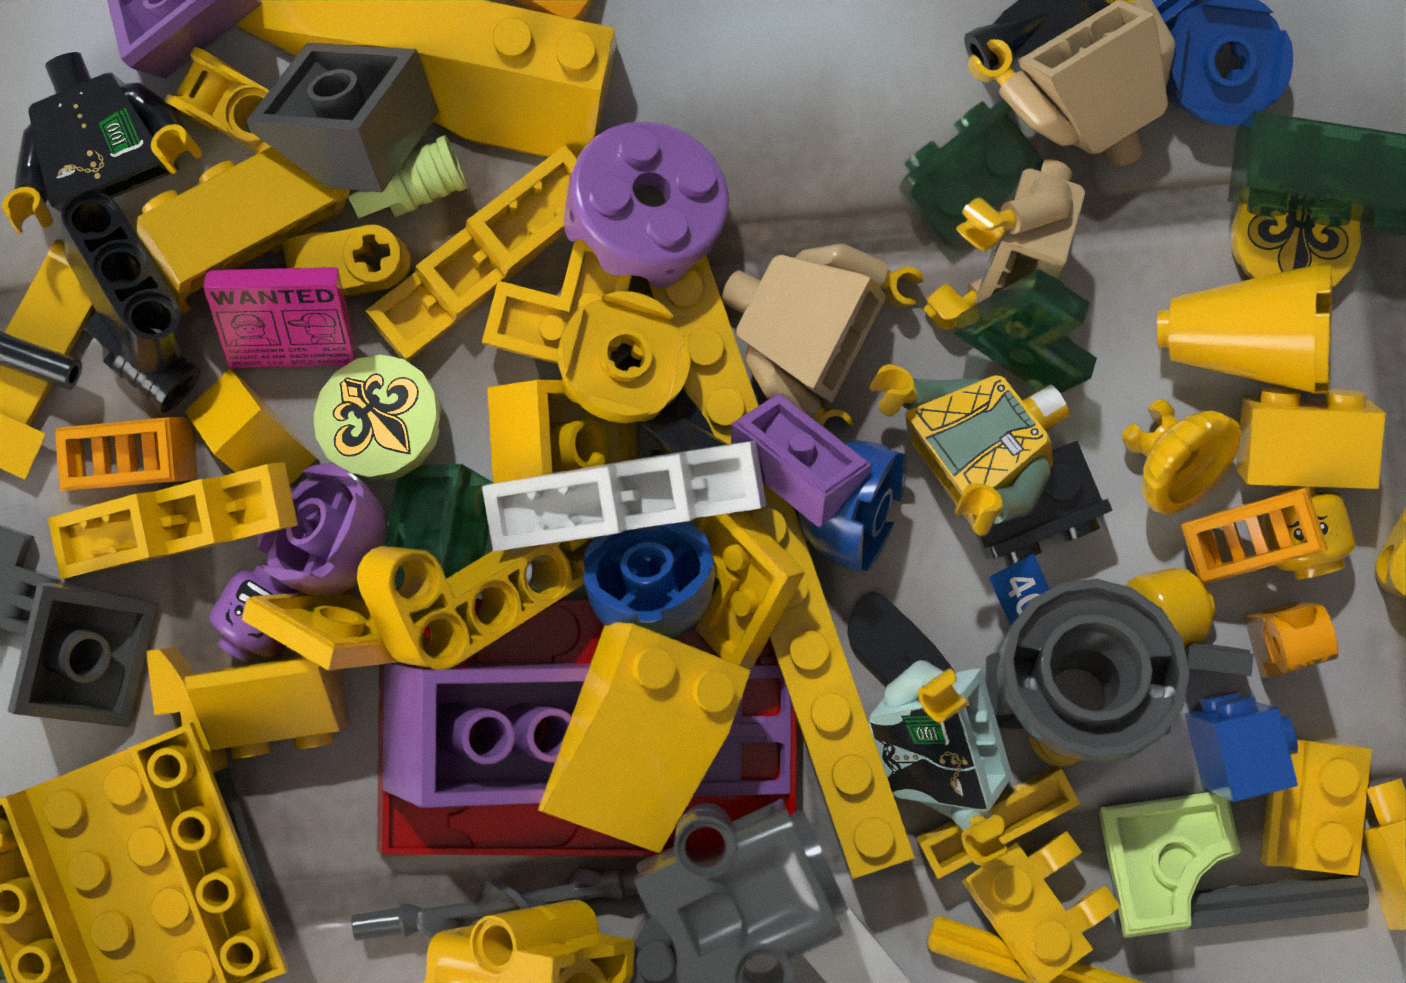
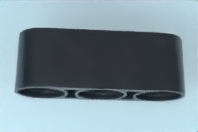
(120, 255)

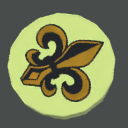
(377, 417)

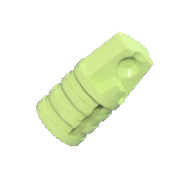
(422, 177)

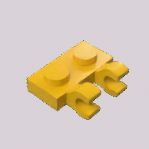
(1028, 913)

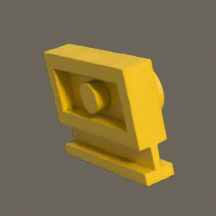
(1322, 817)

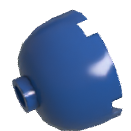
(860, 527)
(651, 577)

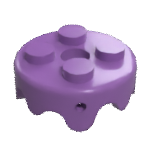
(639, 238)

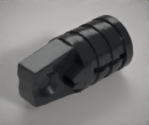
(163, 387)

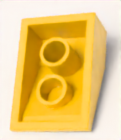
(642, 735)

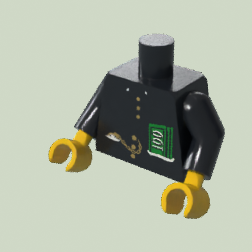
(92, 139)

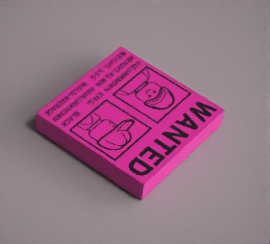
(281, 317)

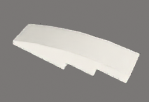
(624, 496)

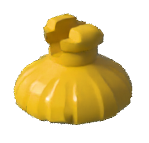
(1182, 455)

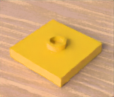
(325, 629)

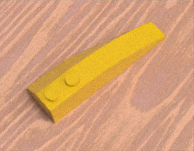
(492, 67)

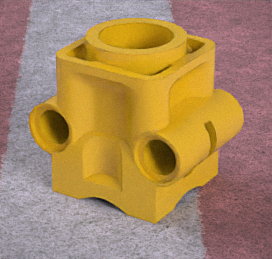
(531, 946)

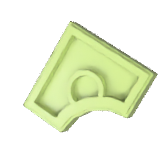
(1161, 853)

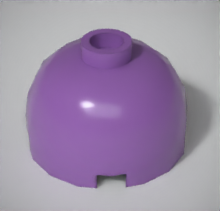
(335, 529)

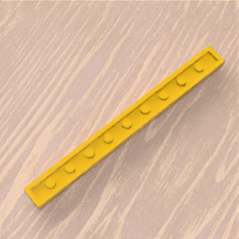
(805, 634)

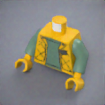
(978, 439)

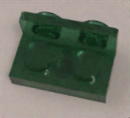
(975, 164)
(440, 513)

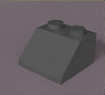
(347, 113)

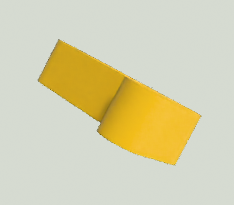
(450, 602)

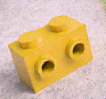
(1310, 439)

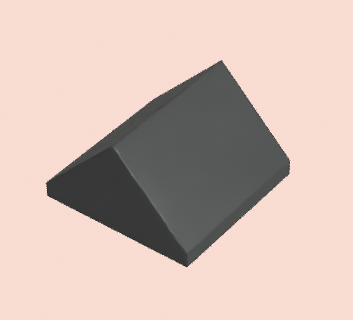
(82, 655)

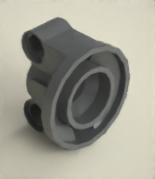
(1114, 638)

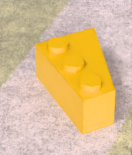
(233, 218)

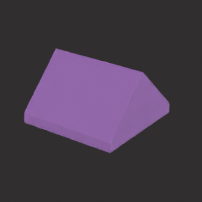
(162, 33)

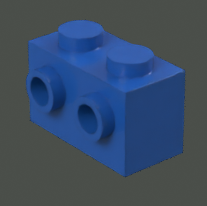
(1242, 746)

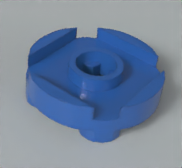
(1253, 37)

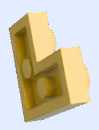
(534, 321)
(753, 586)

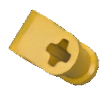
(218, 97)
(348, 253)

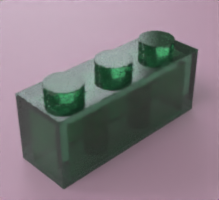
(1320, 171)

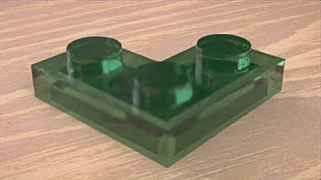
(1027, 331)

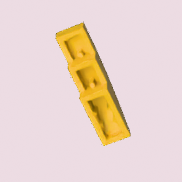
(469, 265)
(172, 520)

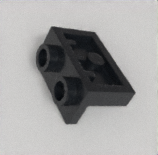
(1066, 506)

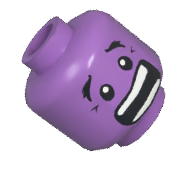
(226, 616)

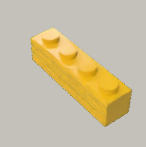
(1020, 807)

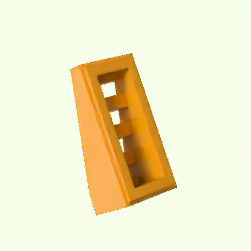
(166, 451)
(1206, 552)

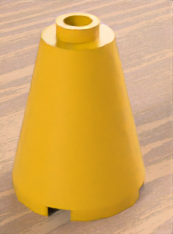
(1257, 328)

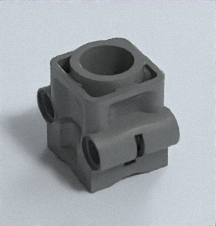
(747, 898)

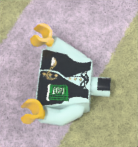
(945, 750)

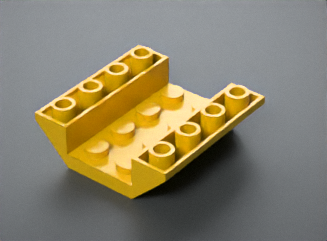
(131, 876)

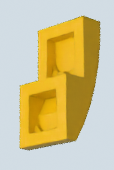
(169, 695)

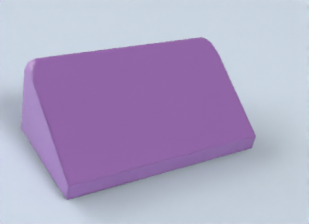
(801, 458)

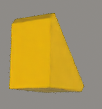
(246, 430)

